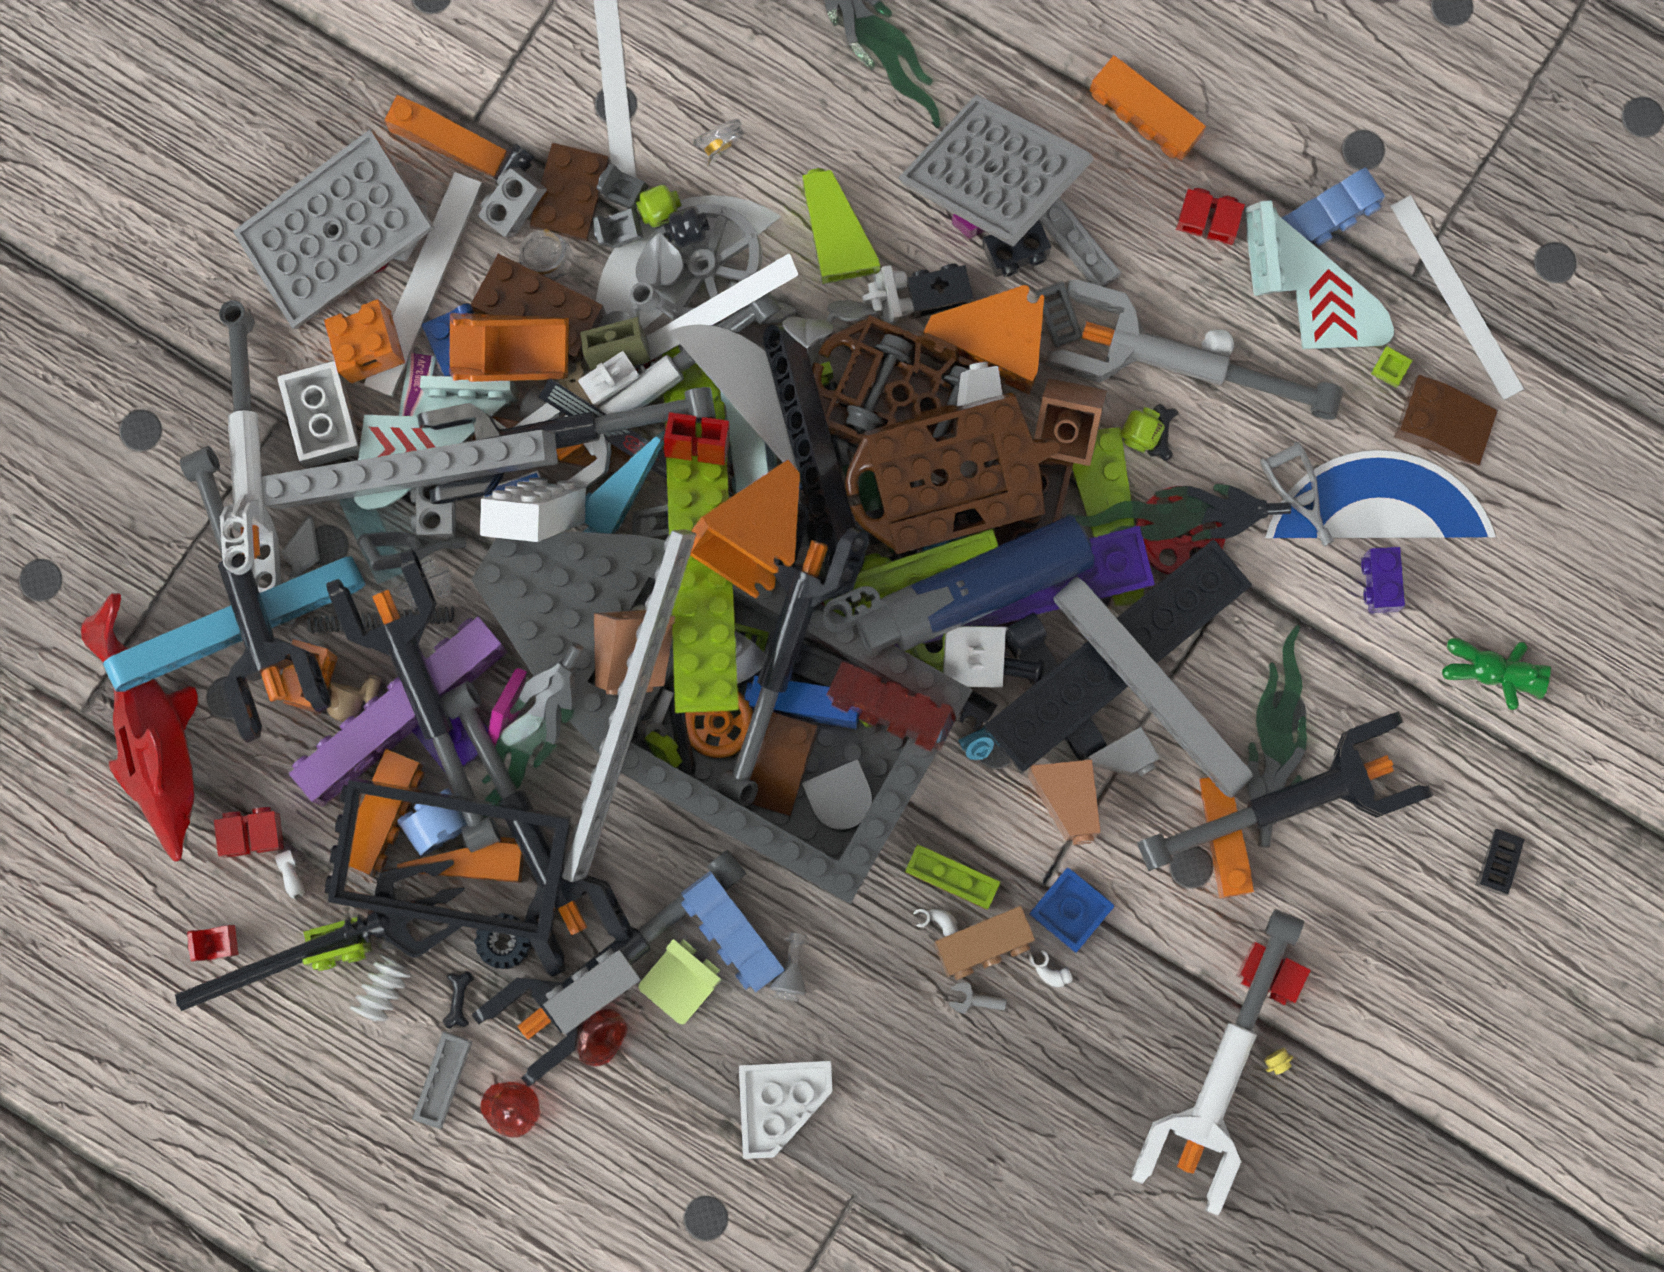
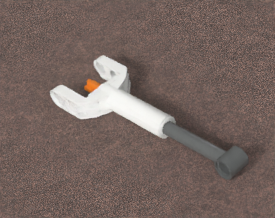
(646, 389)
(247, 512)
(1204, 1122)

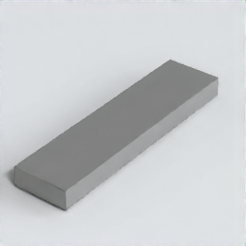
(1079, 245)

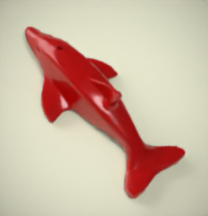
(150, 739)

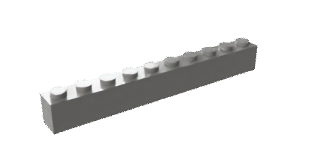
(410, 469)

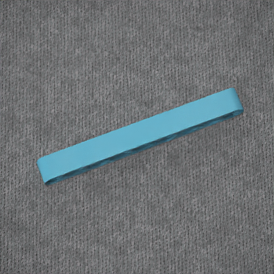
(221, 628)

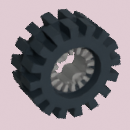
(497, 958)

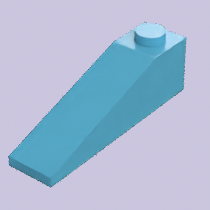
(613, 499)

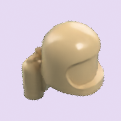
(348, 700)

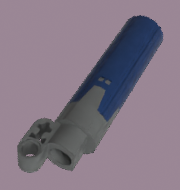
(966, 589)

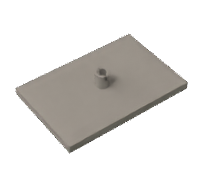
(995, 169)
(333, 229)

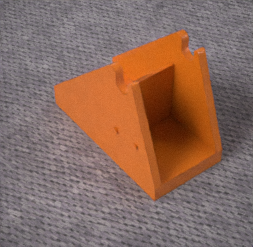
(996, 331)
(508, 347)
(752, 530)

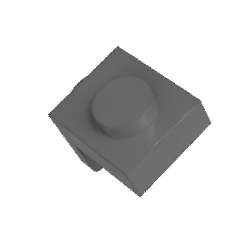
(620, 187)
(618, 228)

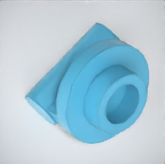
(977, 744)

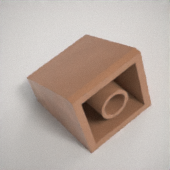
(1071, 418)
(615, 642)
(1069, 798)

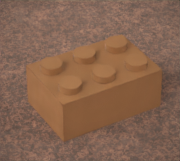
(984, 943)

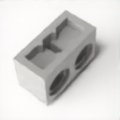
(517, 207)
(425, 510)

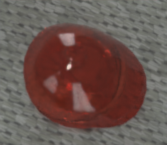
(601, 1037)
(510, 1108)

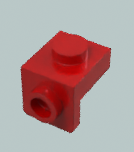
(212, 943)

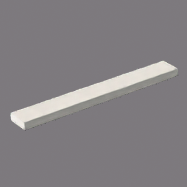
(428, 274)

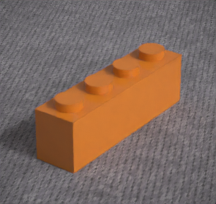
(1146, 108)
(379, 815)

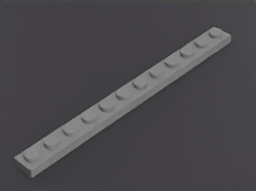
(631, 696)

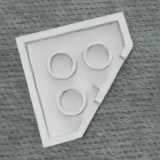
(778, 1102)

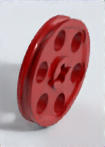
(1180, 547)

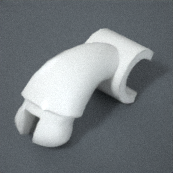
(286, 865)
(943, 918)
(1051, 977)

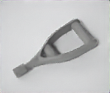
(1303, 499)

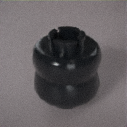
(687, 226)

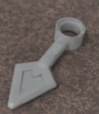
(301, 554)

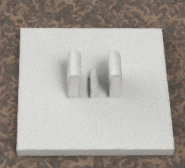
(975, 655)

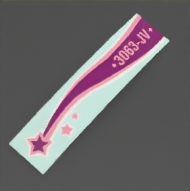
(413, 396)

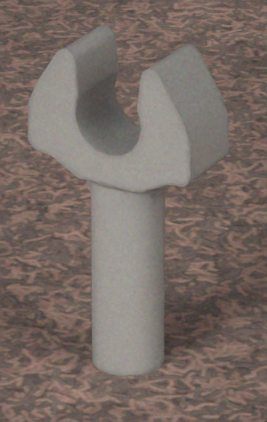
(655, 722)
(975, 999)

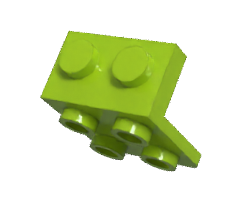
(328, 960)

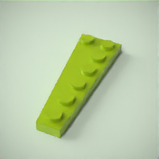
(1103, 486)

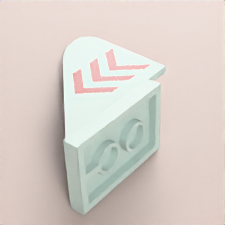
(1330, 303)
(400, 434)

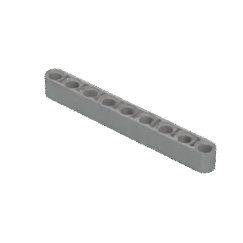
(1153, 687)

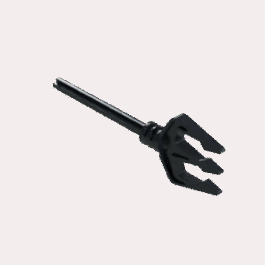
(381, 924)

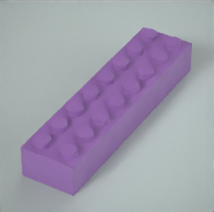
(391, 717)

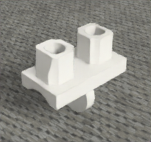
(884, 295)
(608, 378)

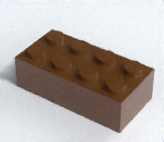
(523, 292)
(1054, 480)

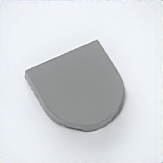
(840, 796)

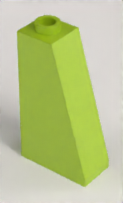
(837, 235)

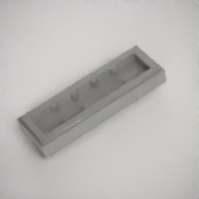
(442, 1080)

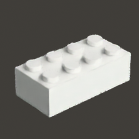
(533, 510)

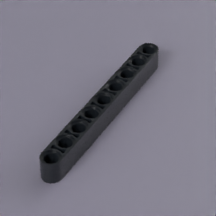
(809, 439)

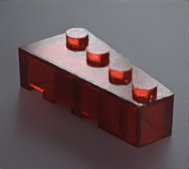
(891, 707)

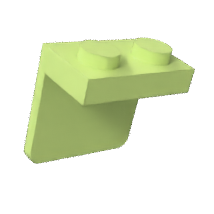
(680, 981)

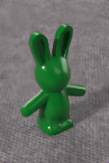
(1493, 669)

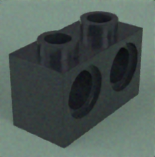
(1020, 253)

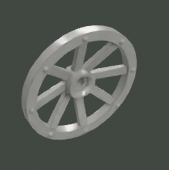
(707, 257)

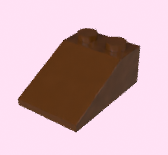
(1445, 420)
(782, 763)

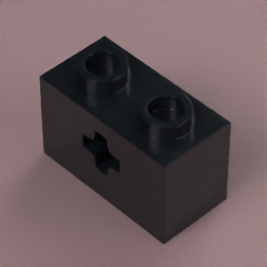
(926, 298)

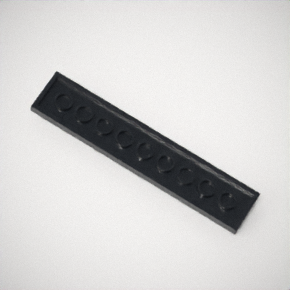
(1088, 683)

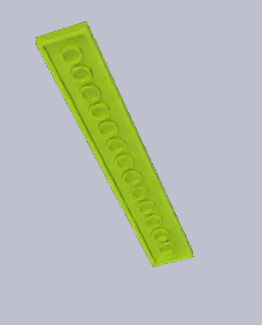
(704, 604)

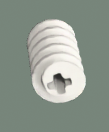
(381, 989)

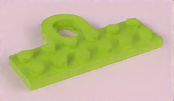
(918, 566)

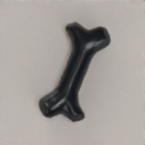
(1162, 446)
(456, 1014)

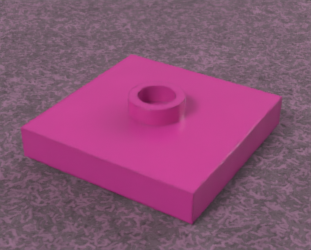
(501, 715)

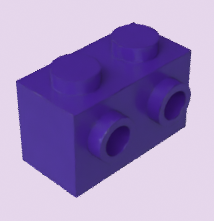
(1383, 580)

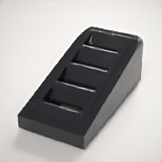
(1483, 879)

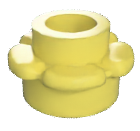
(1278, 1061)

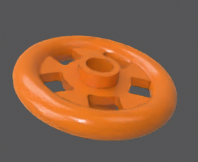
(726, 746)

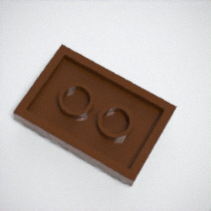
(571, 192)

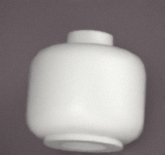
(1218, 342)

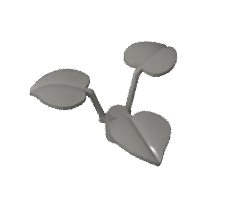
(656, 265)
(810, 330)

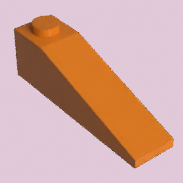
(443, 136)
(1229, 851)
(495, 862)

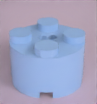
(431, 826)

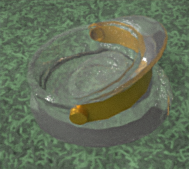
(719, 140)
(546, 254)

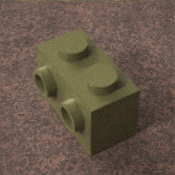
(609, 340)

